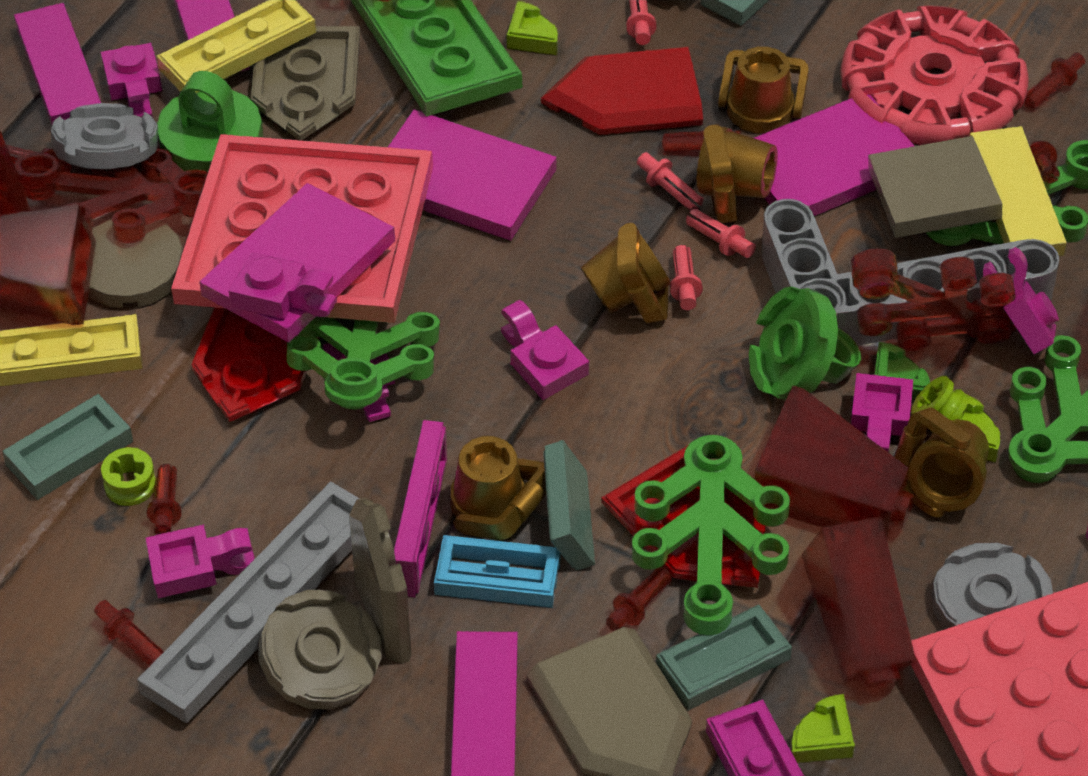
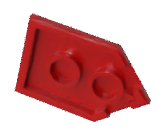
(630, 91)
(243, 365)
(683, 561)

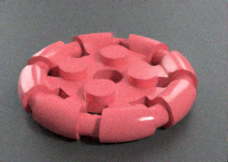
(946, 42)

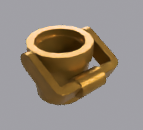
(762, 89)
(734, 167)
(629, 273)
(948, 467)
(490, 489)

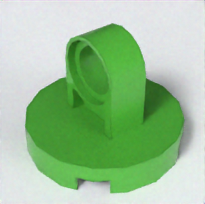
(194, 121)
(800, 344)

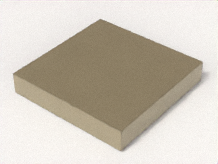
(934, 186)

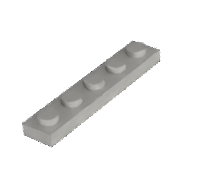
(232, 624)

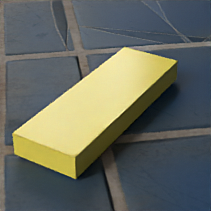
(238, 42)
(1025, 201)
(69, 350)

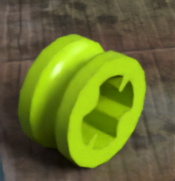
(940, 396)
(128, 492)

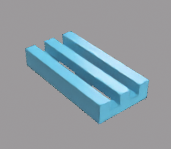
(496, 579)

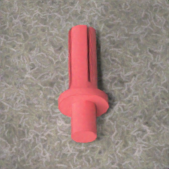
(640, 24)
(660, 174)
(730, 238)
(685, 286)

